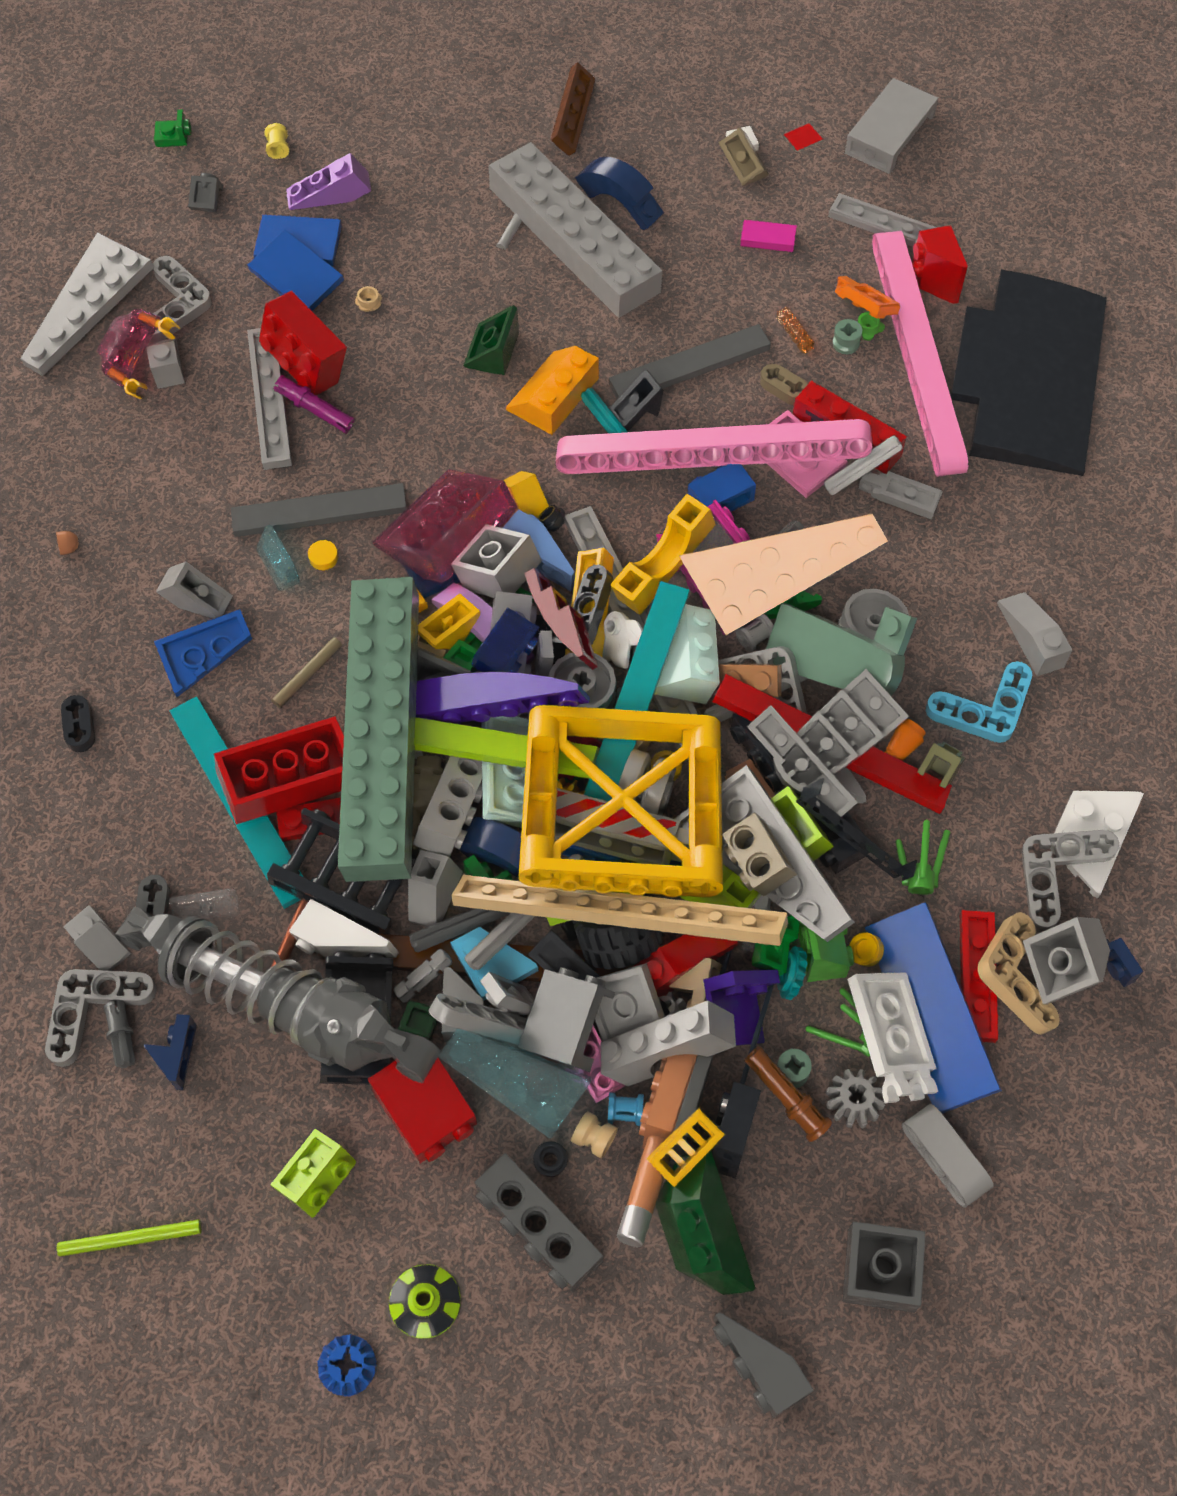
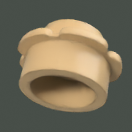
(368, 299)

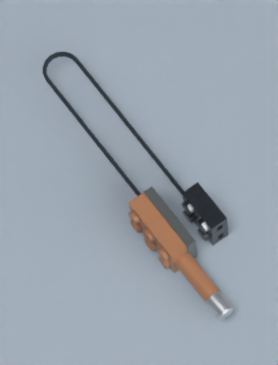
(673, 1099)

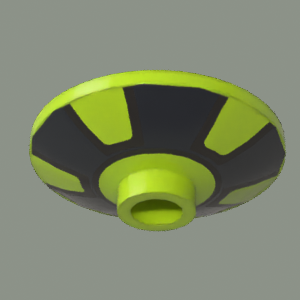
(438, 1314)

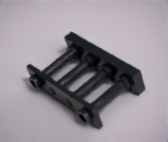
(289, 879)

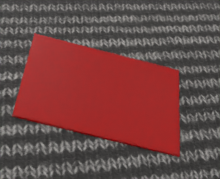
(803, 136)

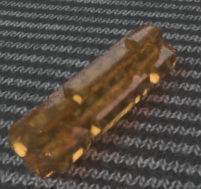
(795, 330)

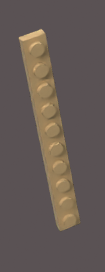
(623, 910)

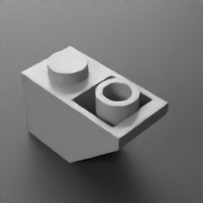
(431, 888)

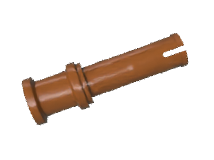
(797, 1105)

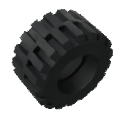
(615, 945)

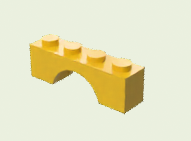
(684, 532)

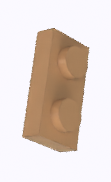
(760, 676)

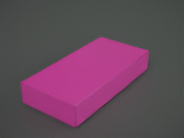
(768, 235)

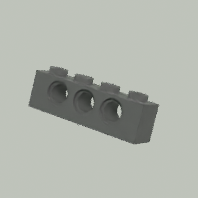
(506, 1177)

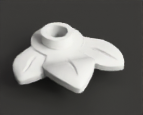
(619, 637)

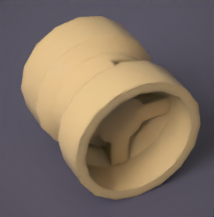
(592, 1133)

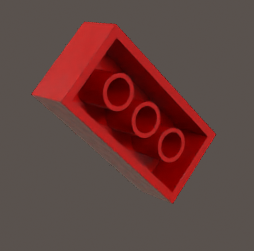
(282, 770)

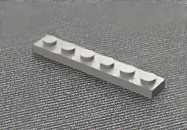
(269, 406)

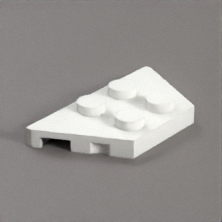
(1096, 812)

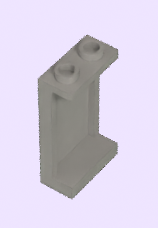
(890, 125)

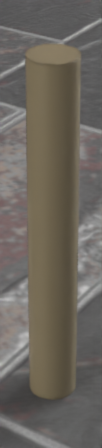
(306, 672)

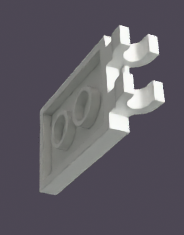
(894, 1034)

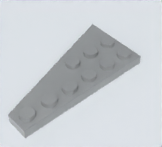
(94, 288)

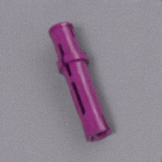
(304, 398)

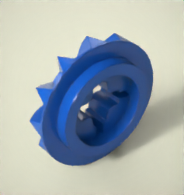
(357, 1378)

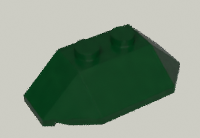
(703, 1230)

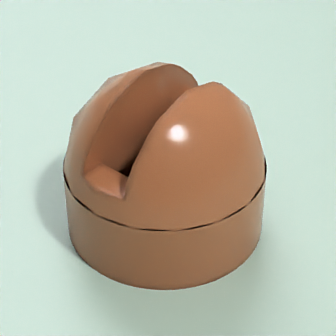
(67, 542)

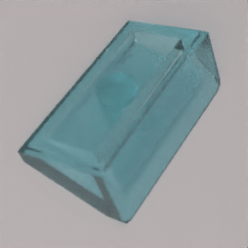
(277, 559)

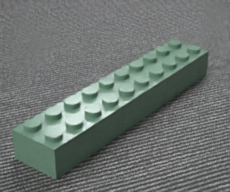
(379, 731)

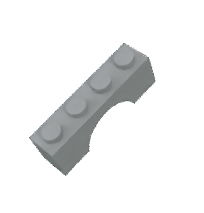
(695, 1031)

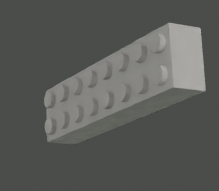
(575, 229)

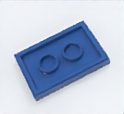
(317, 234)
(292, 266)

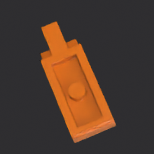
(866, 297)

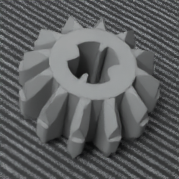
(868, 1104)

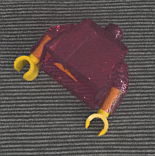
(126, 343)

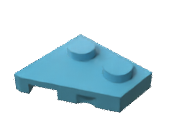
(506, 963)

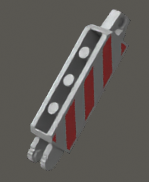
(619, 834)

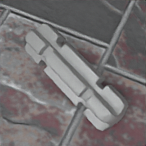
(422, 975)

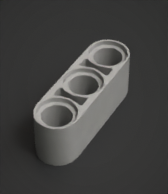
(947, 1155)

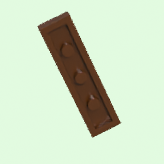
(573, 109)

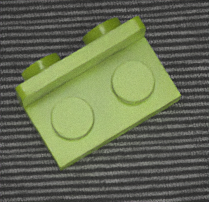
(314, 1173)

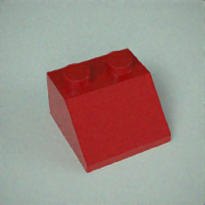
(939, 263)

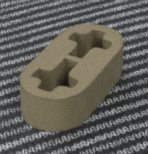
(783, 385)

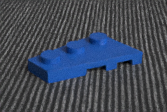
(201, 648)

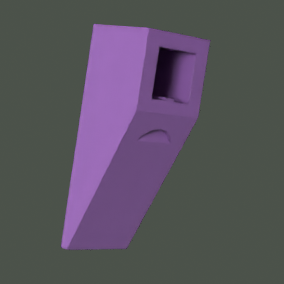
(334, 184)

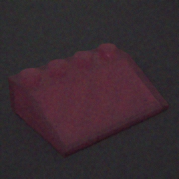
(445, 522)

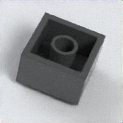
(884, 1267)

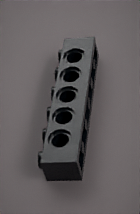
(842, 853)

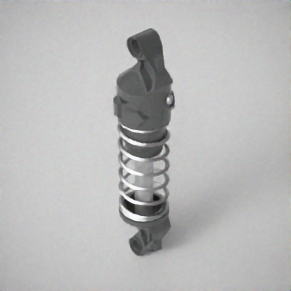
(324, 1016)

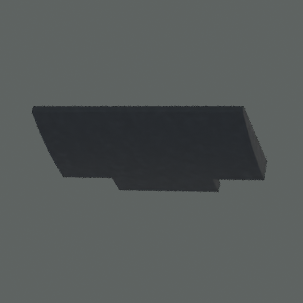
(1031, 372)

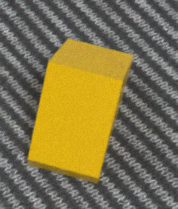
(527, 493)
(449, 623)

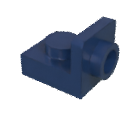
(1122, 963)

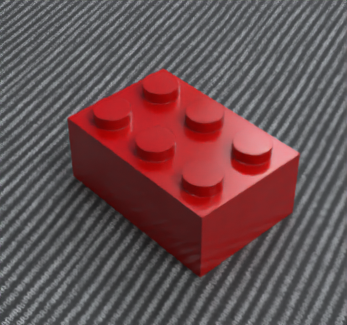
(302, 343)

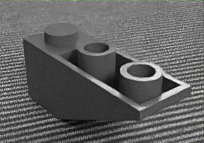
(771, 1370)

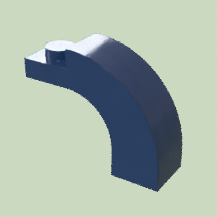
(625, 184)
(492, 844)

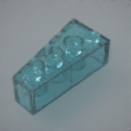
(523, 1082)

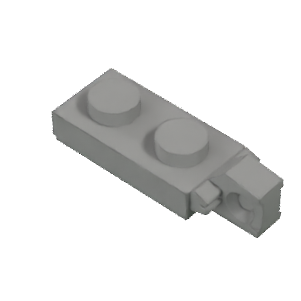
(902, 492)

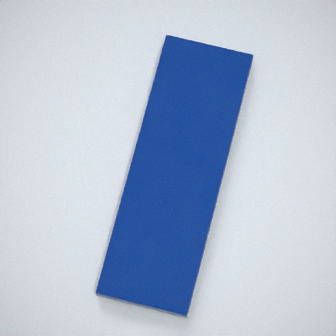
(960, 1058)

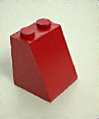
(426, 1112)

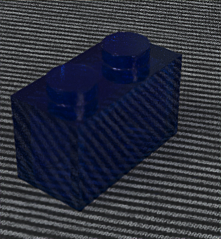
(506, 644)

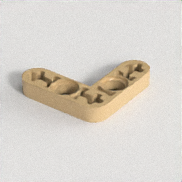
(1003, 978)

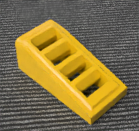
(686, 1166)

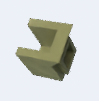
(943, 760)

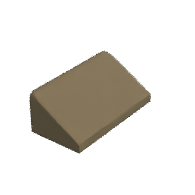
(743, 157)

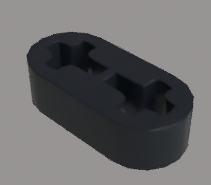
(84, 722)

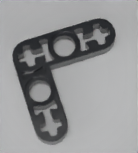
(584, 595)

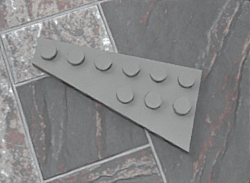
(805, 895)

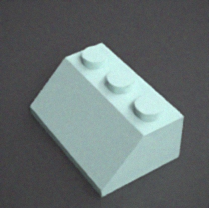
(692, 661)

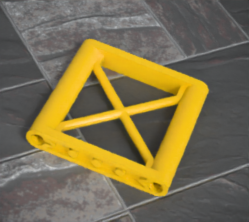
(540, 853)

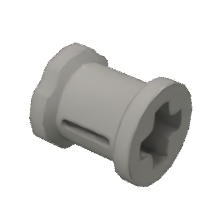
(755, 632)

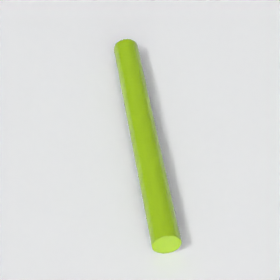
(129, 1238)

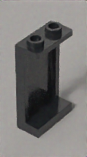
(376, 976)

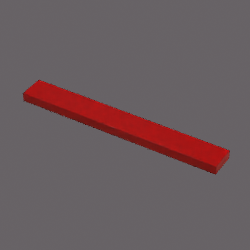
(872, 765)

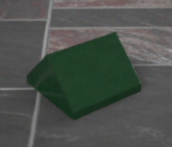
(494, 342)

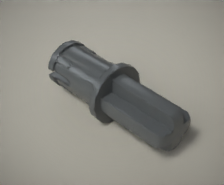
(119, 1034)

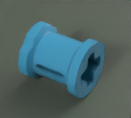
(625, 1108)

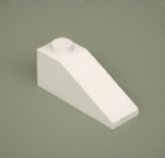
(330, 932)

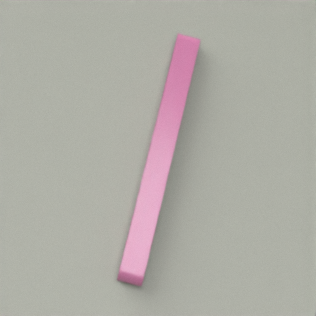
(920, 355)
(714, 446)

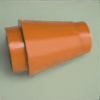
(905, 740)

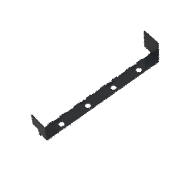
(809, 796)

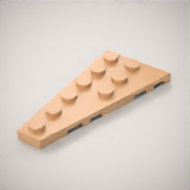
(763, 572)

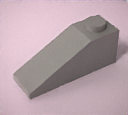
(1036, 633)

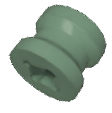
(847, 336)
(796, 1075)

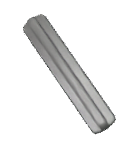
(863, 465)

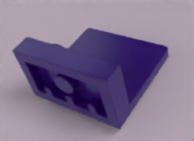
(738, 995)

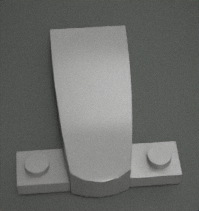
(830, 739)

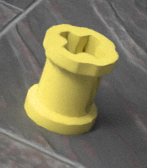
(277, 145)

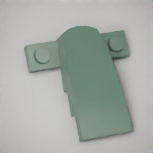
(840, 654)

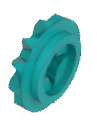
(793, 978)

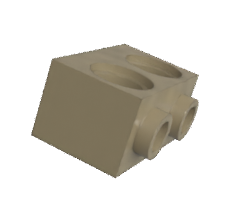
(763, 850)

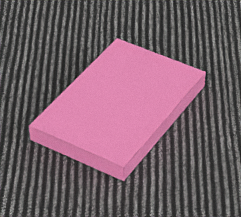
(806, 475)

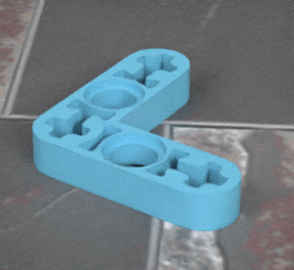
(996, 713)

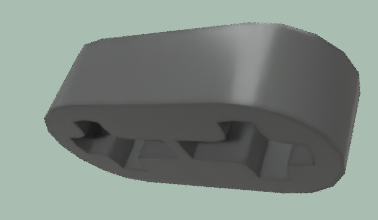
(161, 901)

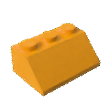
(556, 388)

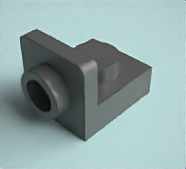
(204, 192)

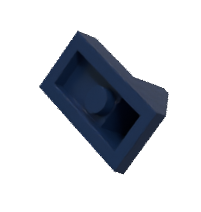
(175, 1059)

